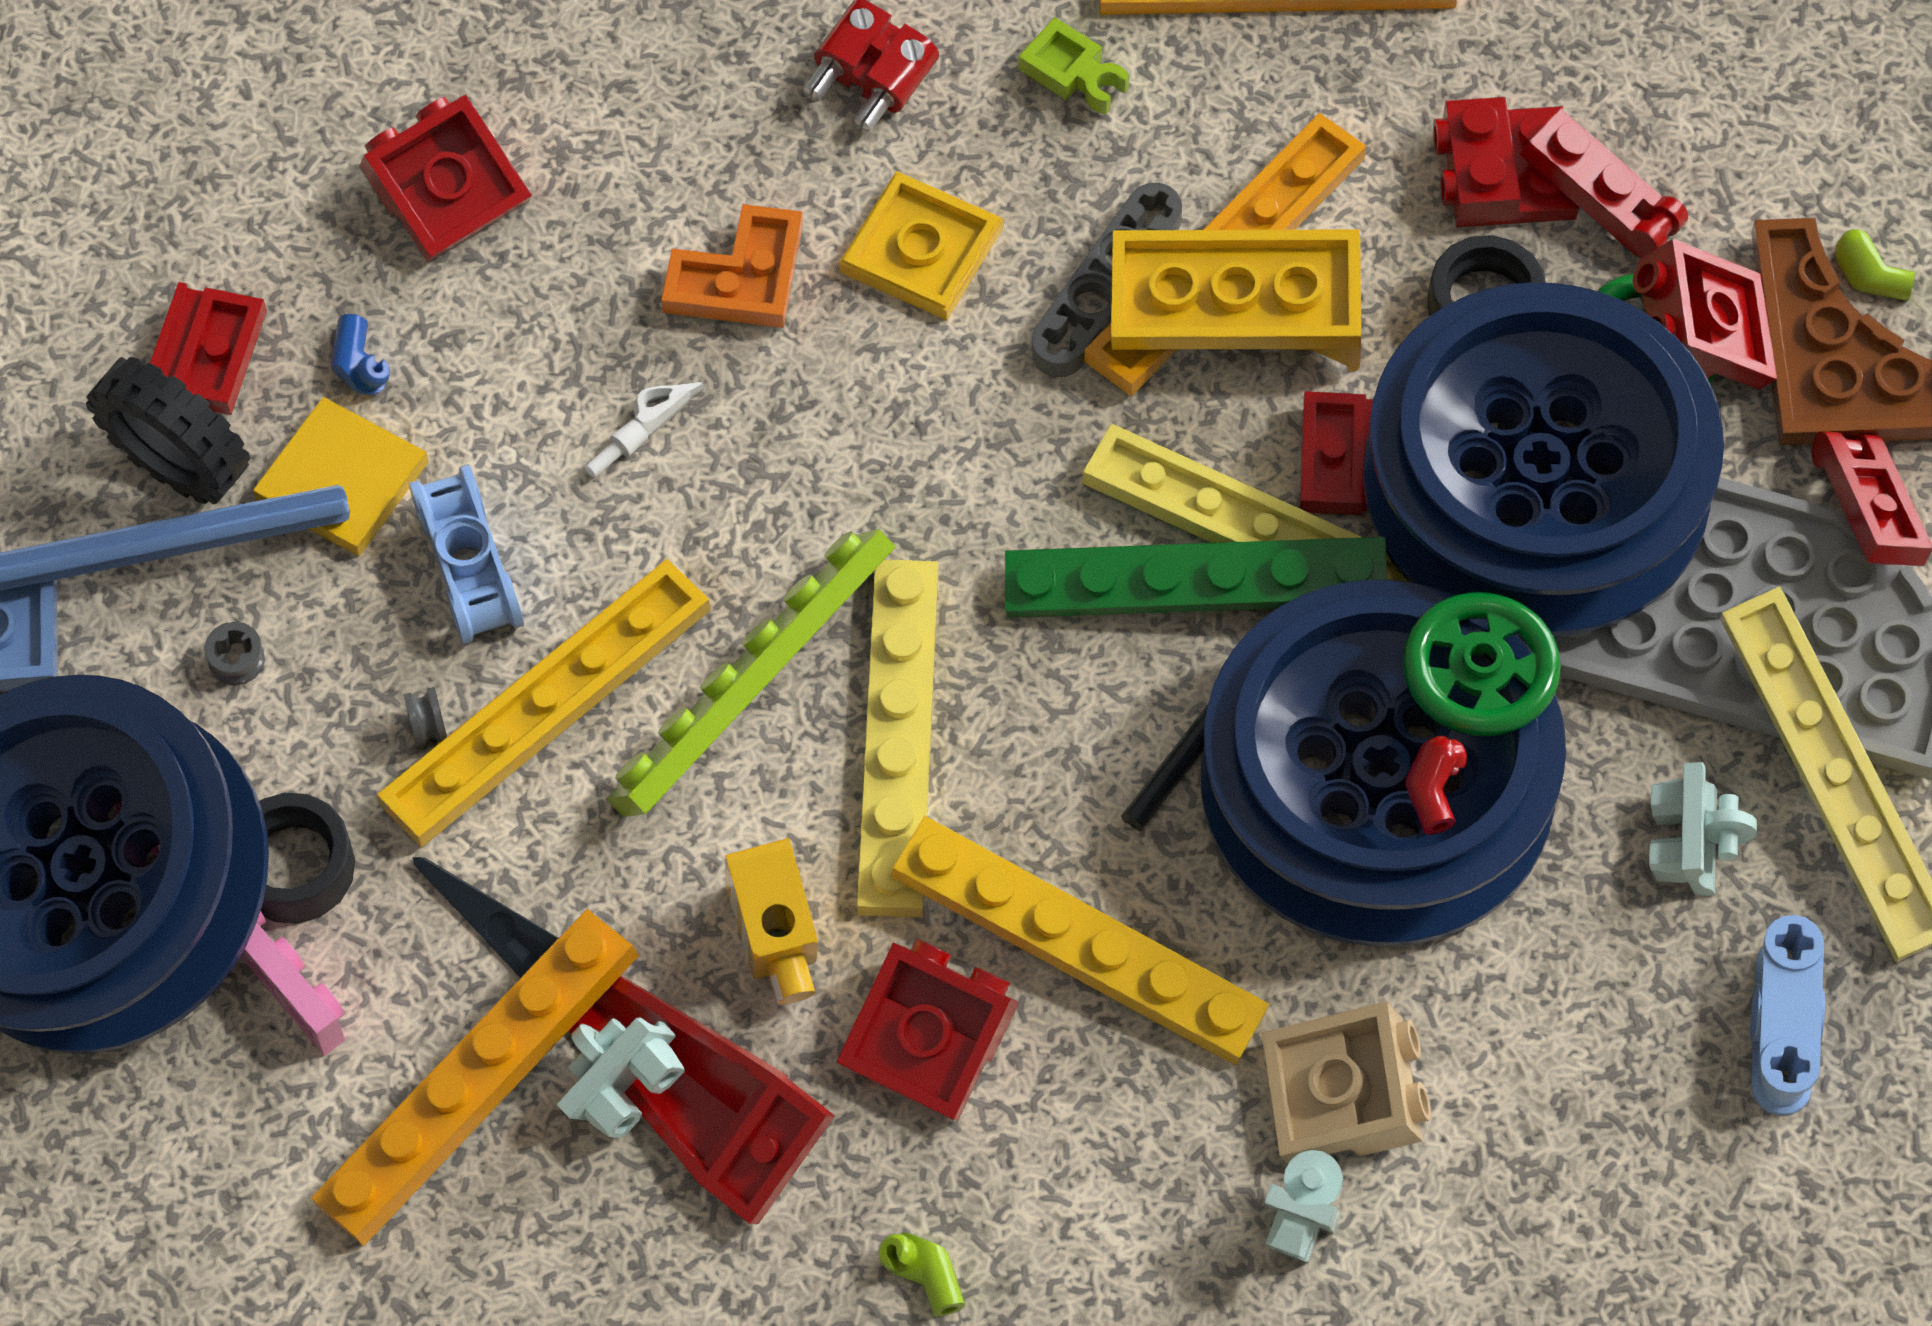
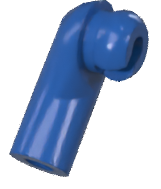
(352, 362)

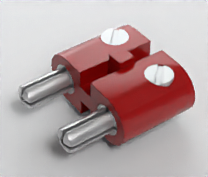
(874, 56)

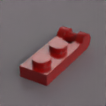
(1604, 185)
(1873, 498)

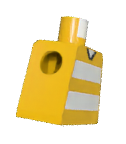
(770, 896)

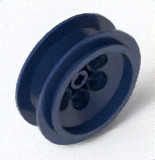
(1525, 362)
(72, 755)
(1265, 809)

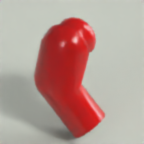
(1426, 778)

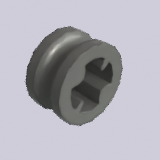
(248, 664)
(425, 717)

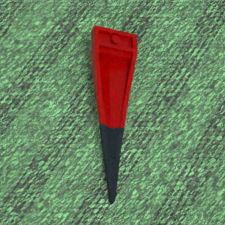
(728, 1114)

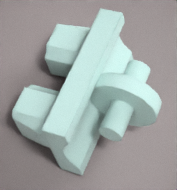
(1694, 805)
(608, 1067)
(1311, 1185)

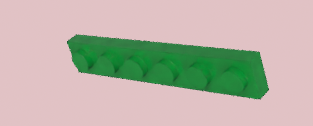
(1183, 575)

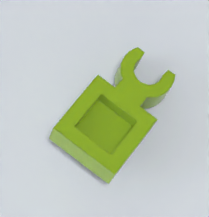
(1070, 61)

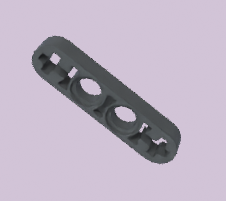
(1096, 276)

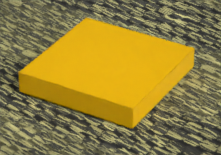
(921, 245)
(347, 452)

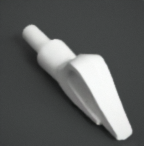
(645, 423)

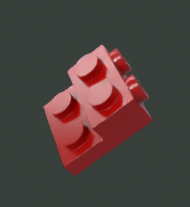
(1486, 174)
(443, 176)
(1711, 309)
(928, 1028)

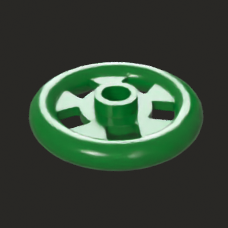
(1492, 712)

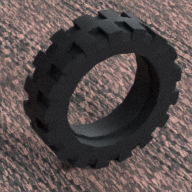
(168, 430)

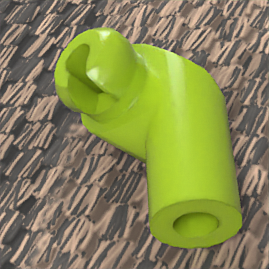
(1866, 269)
(925, 1265)

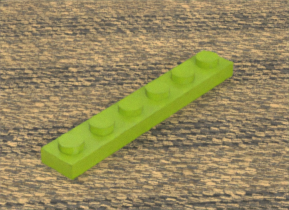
(733, 687)

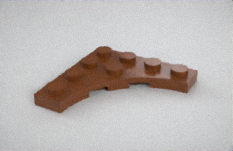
(1829, 359)

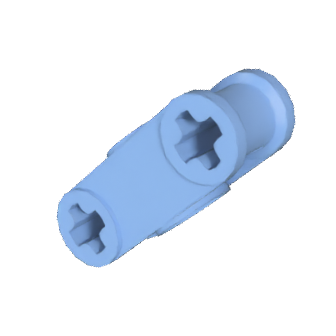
(476, 588)
(1787, 1015)

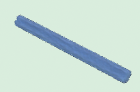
(173, 536)

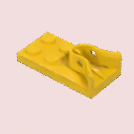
(1238, 291)

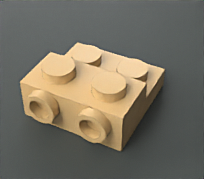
(1346, 1083)

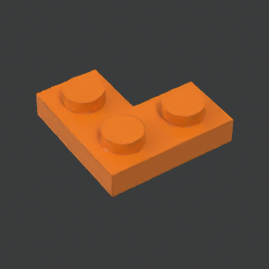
(743, 287)

